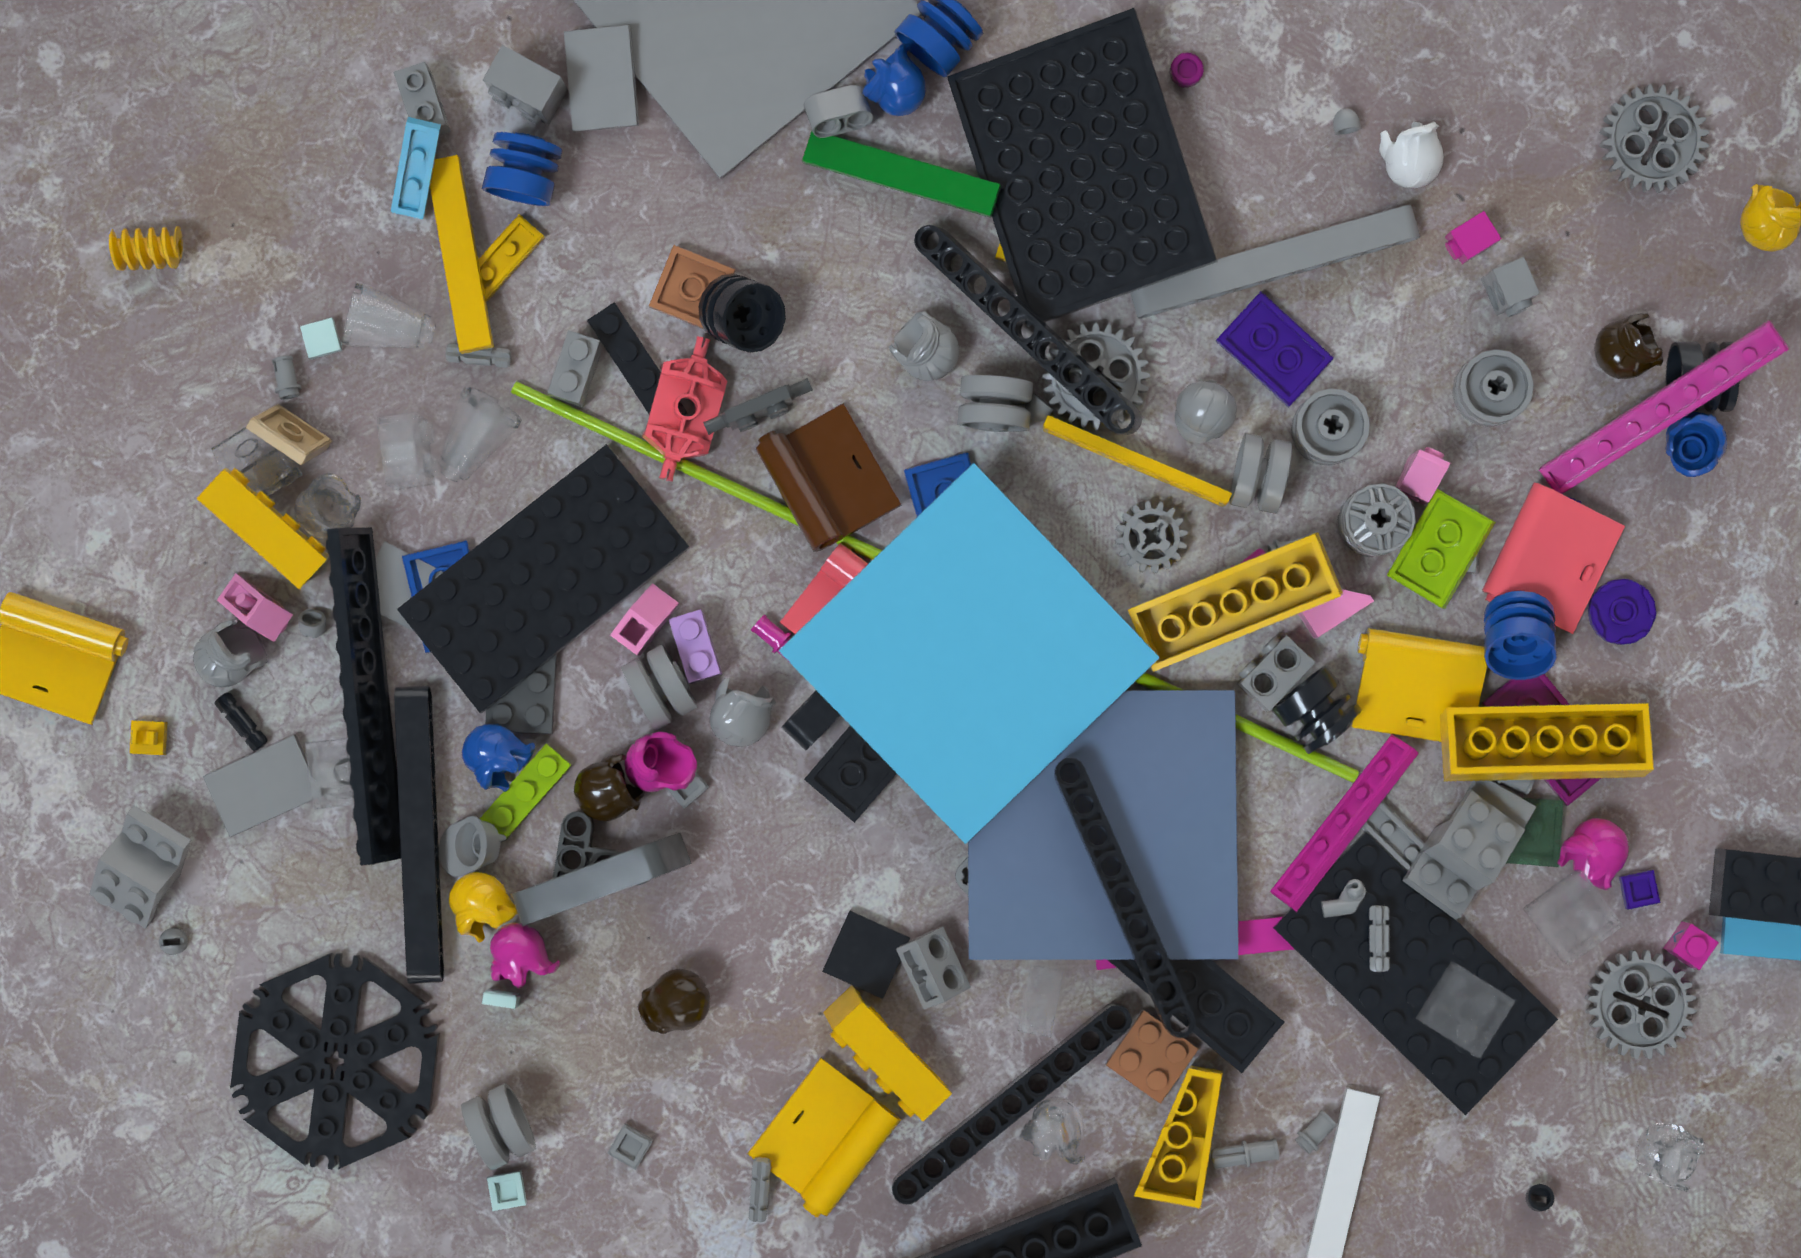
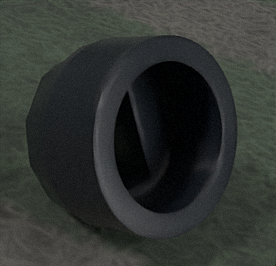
(1540, 1190)

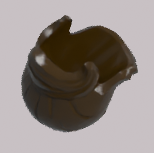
(1627, 348)
(603, 790)
(674, 1002)

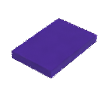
(1274, 349)

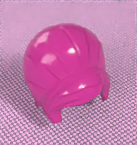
(660, 763)
(1597, 850)
(516, 952)

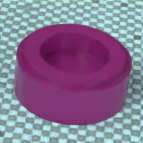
(1186, 70)

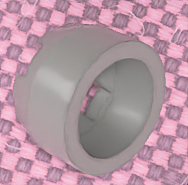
(1346, 122)
(1038, 408)
(305, 623)
(173, 933)

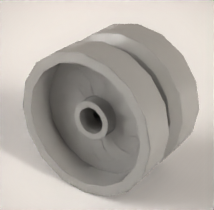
(1512, 384)
(996, 403)
(1347, 417)
(1260, 473)
(663, 684)
(498, 1126)

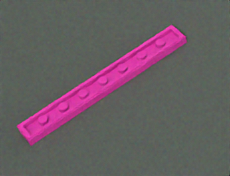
(1664, 407)

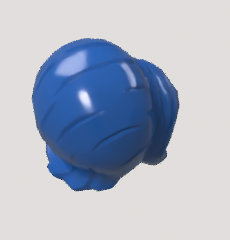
(896, 84)
(1695, 443)
(492, 752)

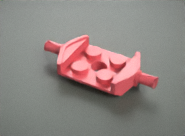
(669, 430)

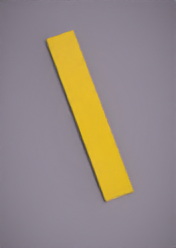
(460, 256)
(1136, 461)

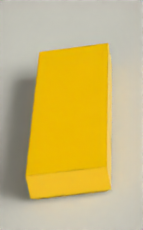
(507, 254)

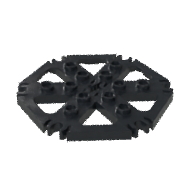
(360, 1077)

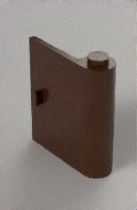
(822, 481)

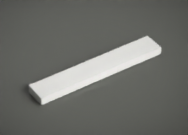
(1342, 1174)

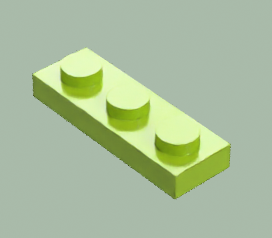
(526, 790)

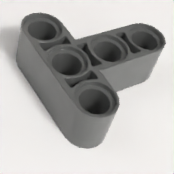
(581, 844)

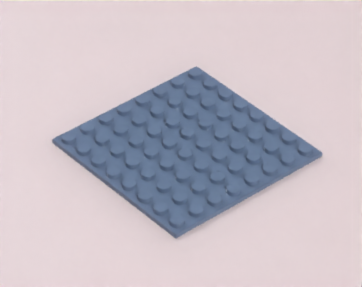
(1170, 797)

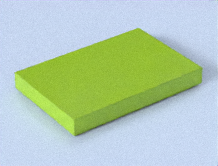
(1441, 548)

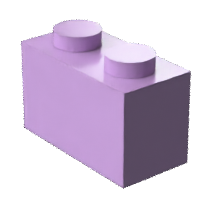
(695, 646)

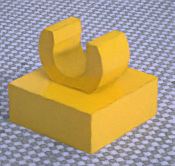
(148, 737)

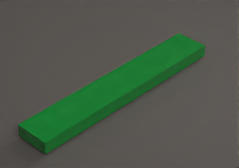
(902, 174)

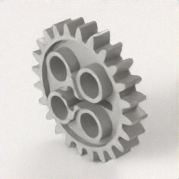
(1680, 151)
(1110, 349)
(1651, 976)

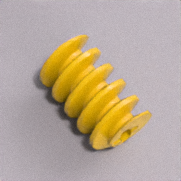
(146, 250)

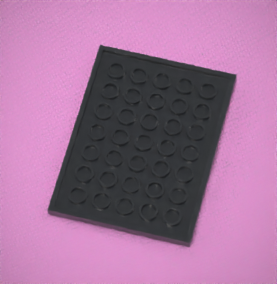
(1084, 167)

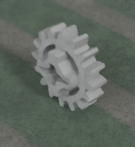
(1163, 547)

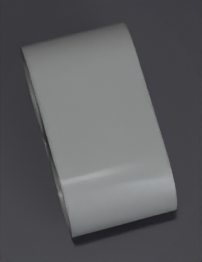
(838, 111)

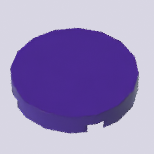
(1621, 611)

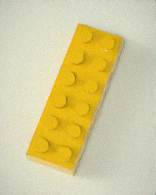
(1237, 601)
(1546, 742)

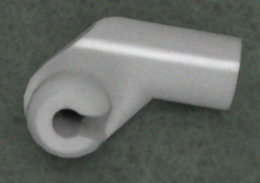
(1347, 902)

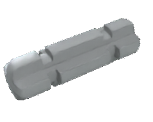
(484, 357)
(1379, 938)
(759, 1189)

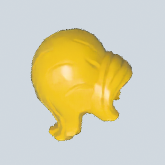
(1770, 218)
(480, 901)

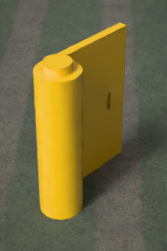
(56, 652)
(1415, 680)
(829, 1140)

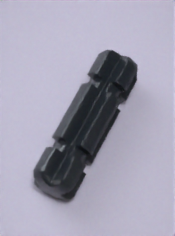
(241, 721)

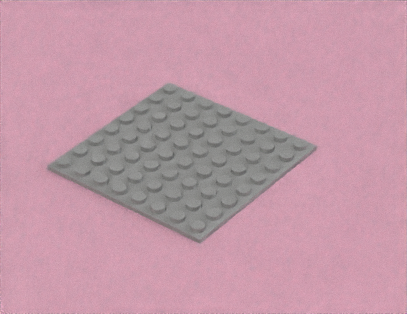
(745, 66)

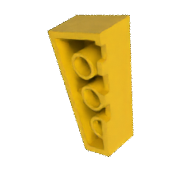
(263, 527)
(885, 1054)
(1182, 1153)

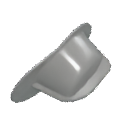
(469, 846)

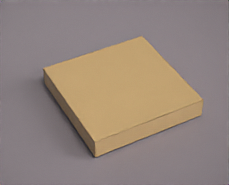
(289, 434)

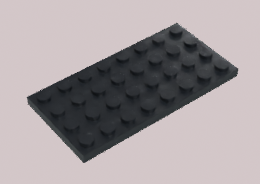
(543, 578)
(1420, 951)

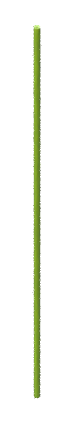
(871, 552)

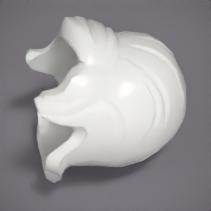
(1414, 156)

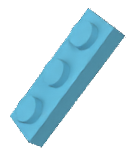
(415, 168)

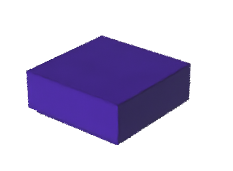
(1639, 889)

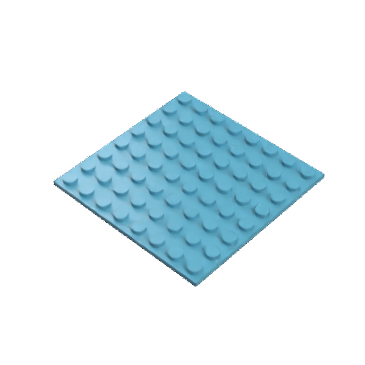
(969, 653)

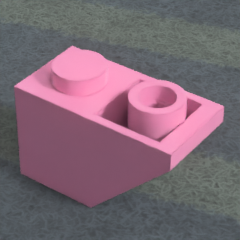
(1422, 475)
(644, 619)

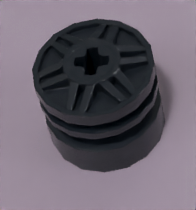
(742, 313)
(1686, 356)
(1317, 710)

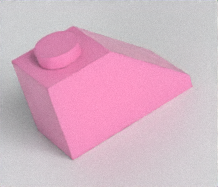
(254, 607)
(1330, 614)

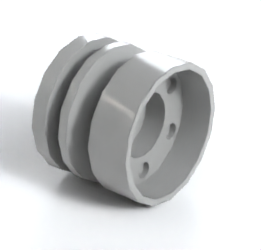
(1363, 534)

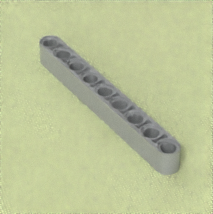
(1279, 260)

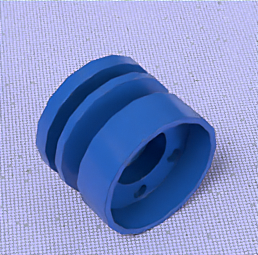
(933, 38)
(523, 163)
(1520, 635)

